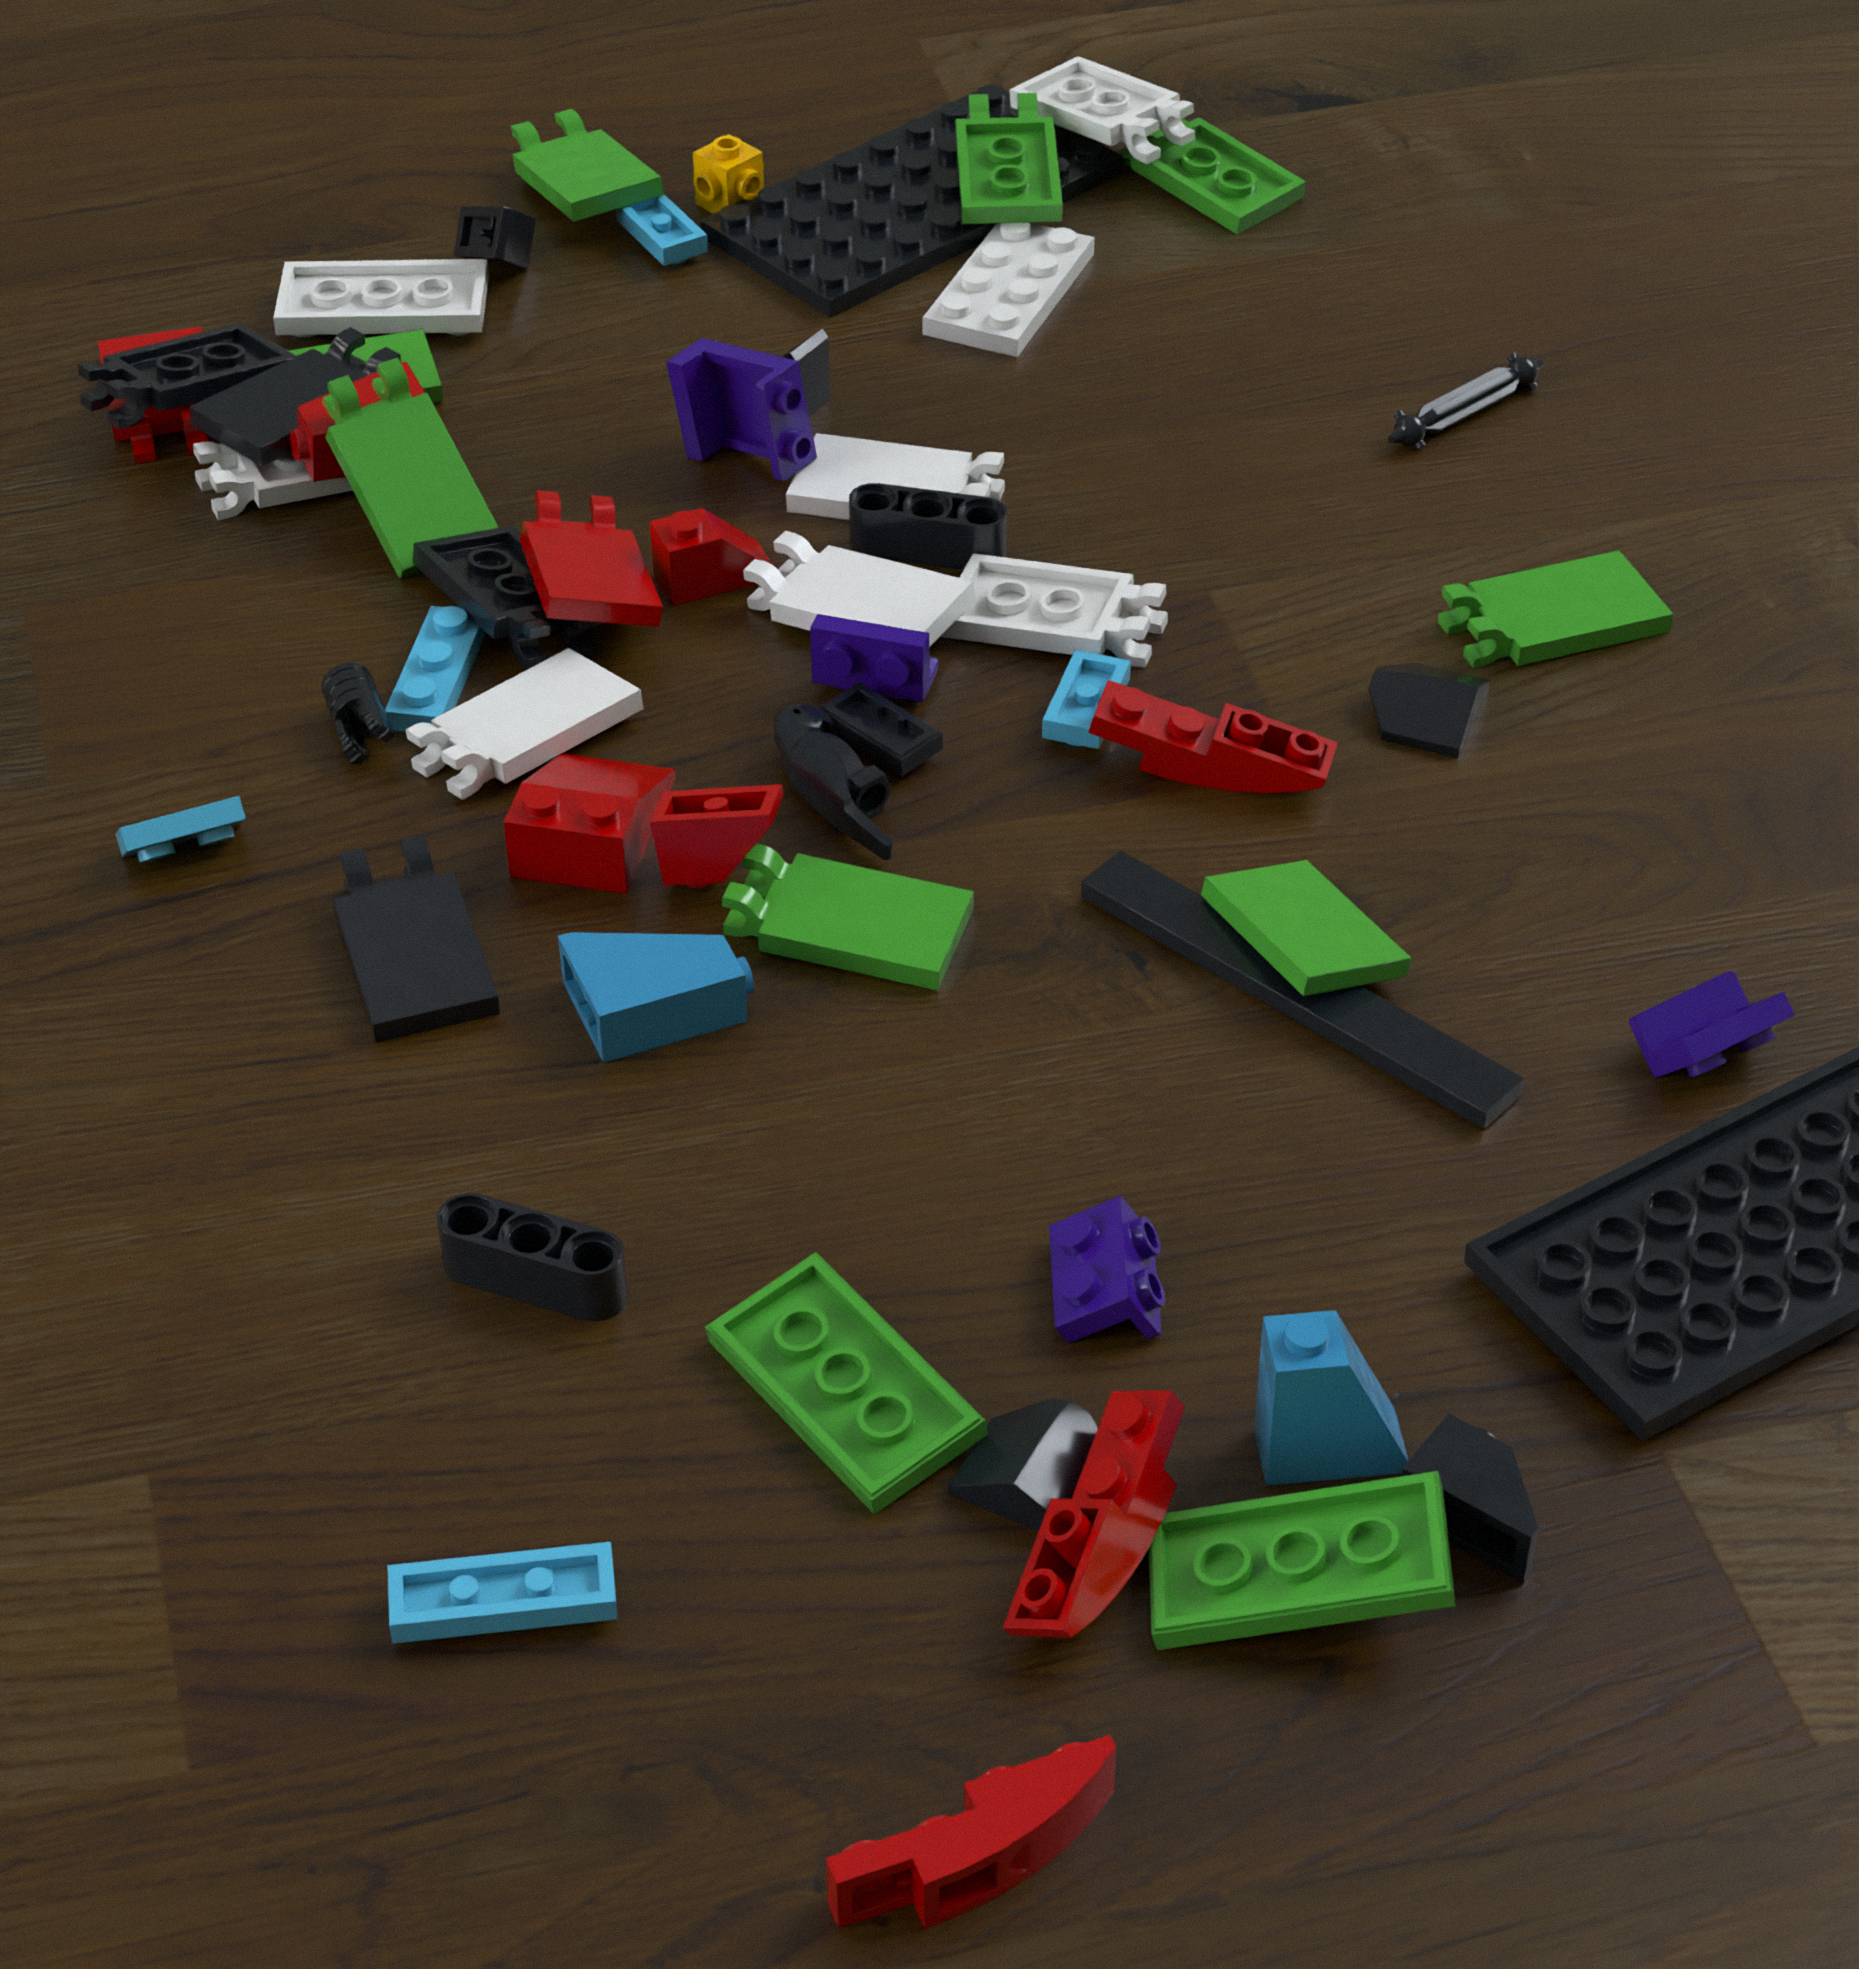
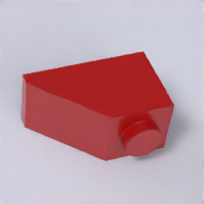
(700, 555)
(710, 831)

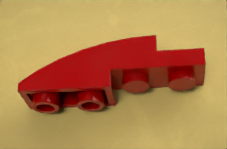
(1225, 753)
(1103, 1532)
(955, 1863)

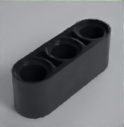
(925, 525)
(532, 1256)

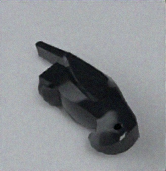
(832, 776)

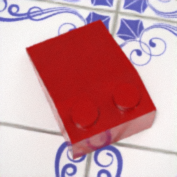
(584, 822)

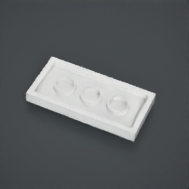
(1008, 287)
(382, 297)

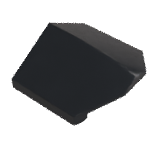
(1426, 706)
(1027, 1461)

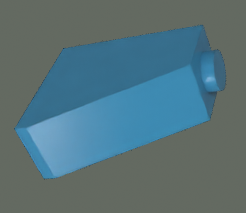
(652, 987)
(1321, 1405)

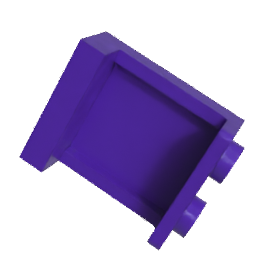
(743, 404)

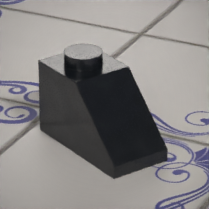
(1482, 1495)

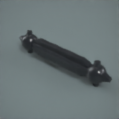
(1465, 401)

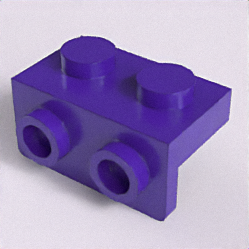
(879, 656)
(1704, 1022)
(1105, 1271)

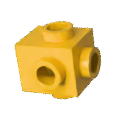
(727, 173)

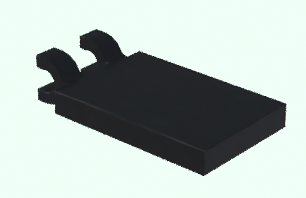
(178, 371)
(262, 410)
(494, 585)
(412, 946)

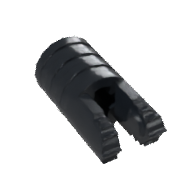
(355, 709)

